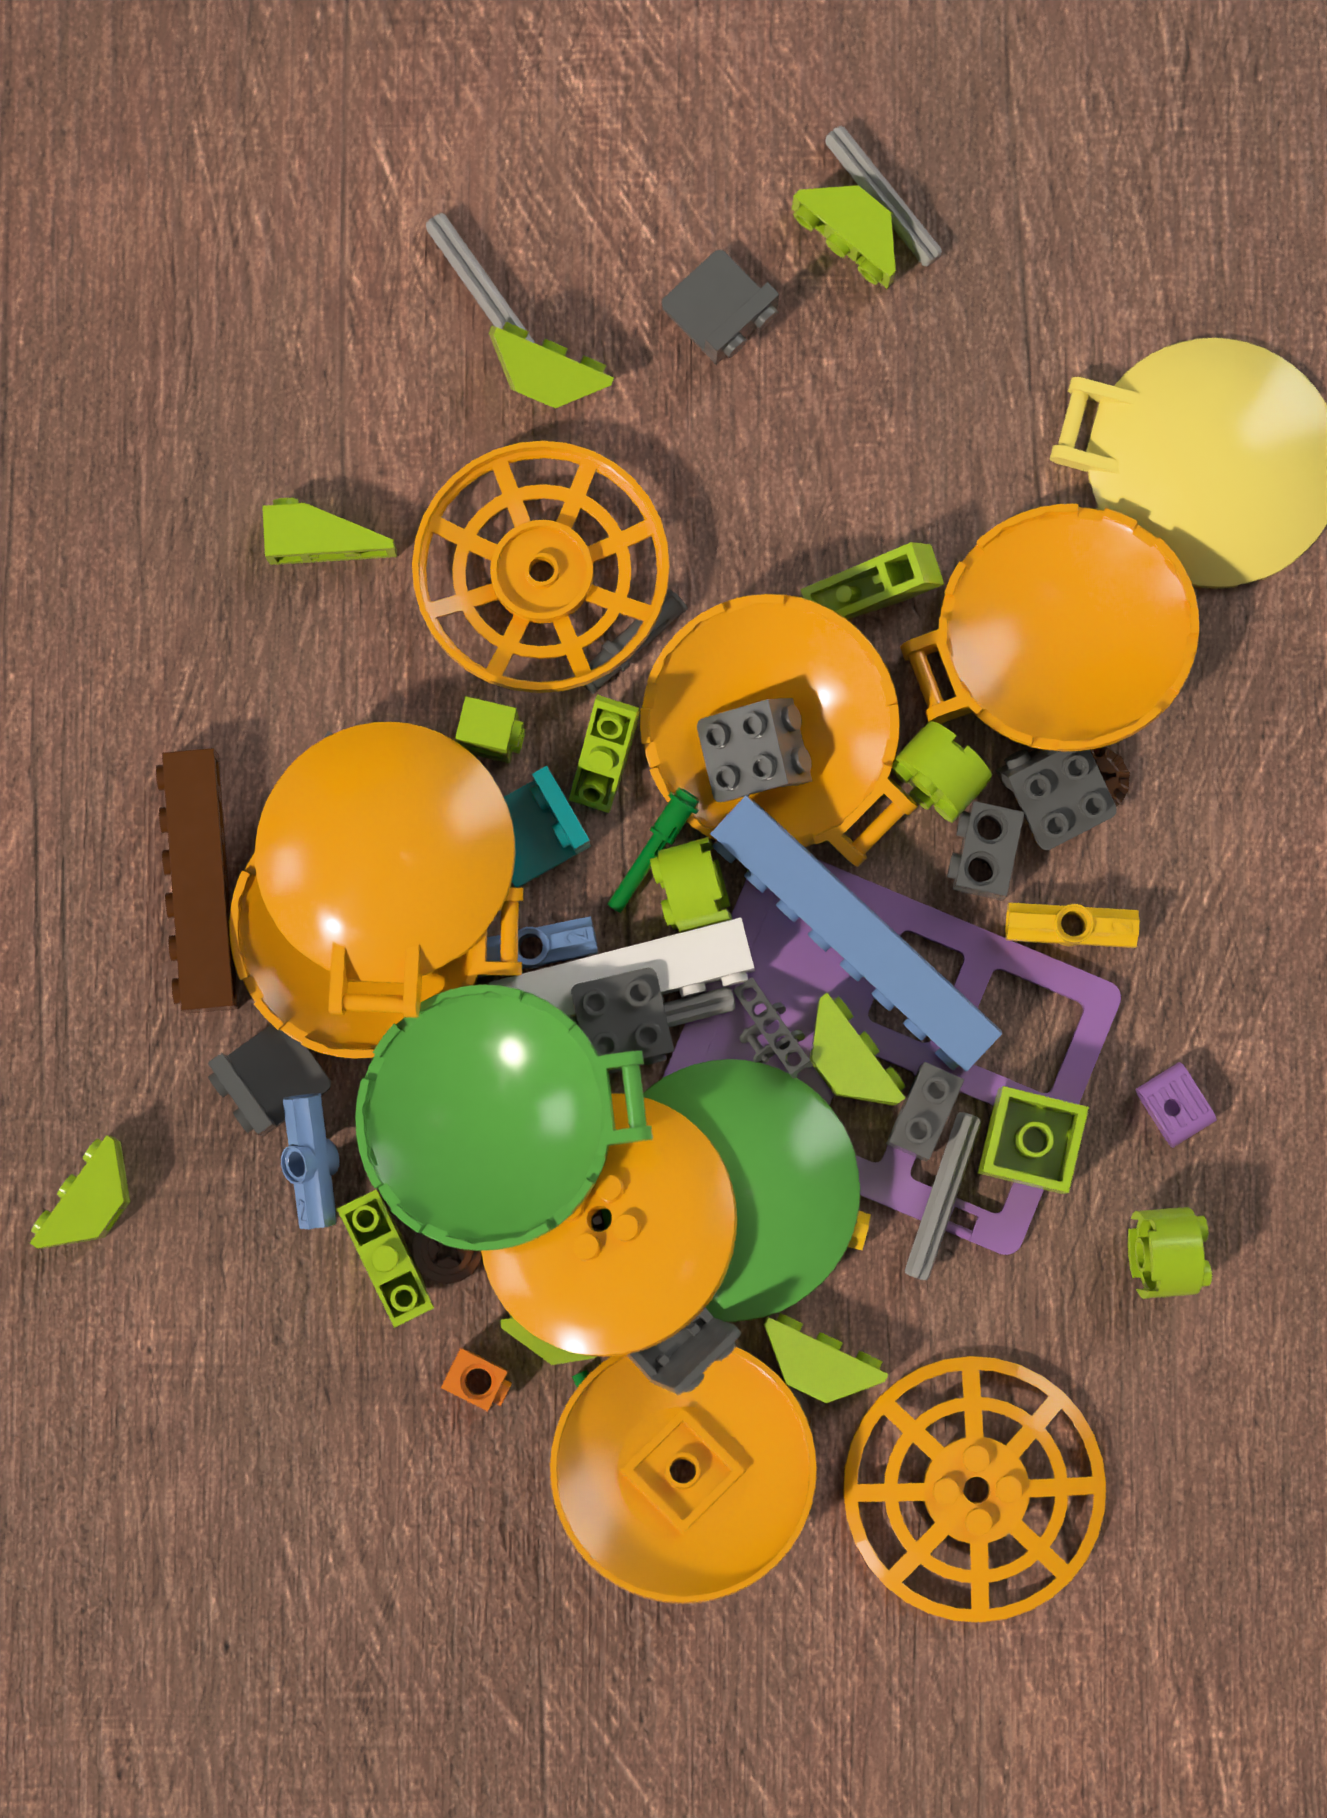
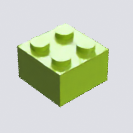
(1033, 1140)

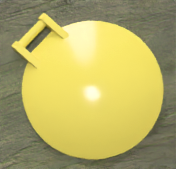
(1210, 454)

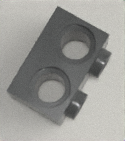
(996, 853)
(925, 1111)

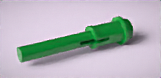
(664, 831)

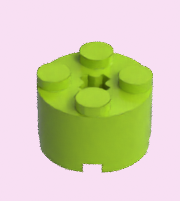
(941, 771)
(692, 886)
(1169, 1252)

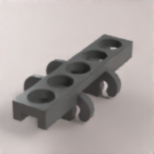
(783, 1047)

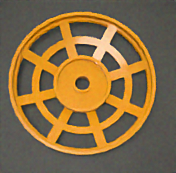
(535, 543)
(945, 1482)

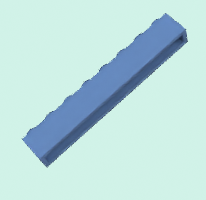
(856, 933)

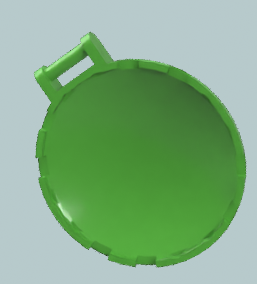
(490, 1117)
(788, 1175)

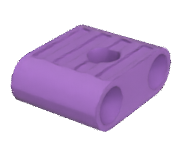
(1176, 1104)

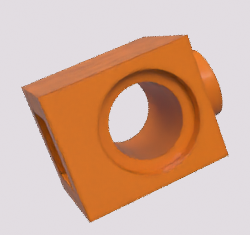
(457, 1380)

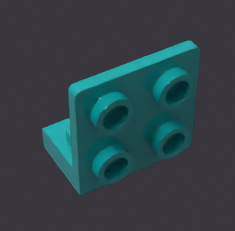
(543, 828)

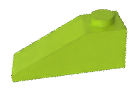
(307, 534)
(879, 581)

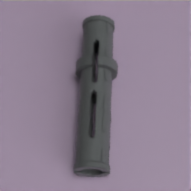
(671, 610)

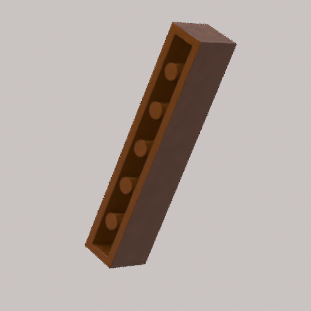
(198, 880)

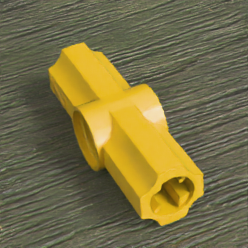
(1100, 925)

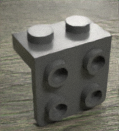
(720, 306)
(754, 749)
(1058, 793)
(624, 1015)
(264, 1074)
(683, 1358)

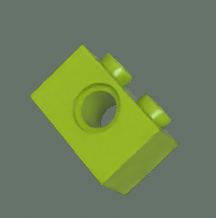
(490, 729)

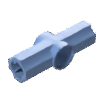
(559, 940)
(310, 1161)

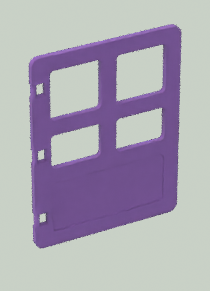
(799, 972)

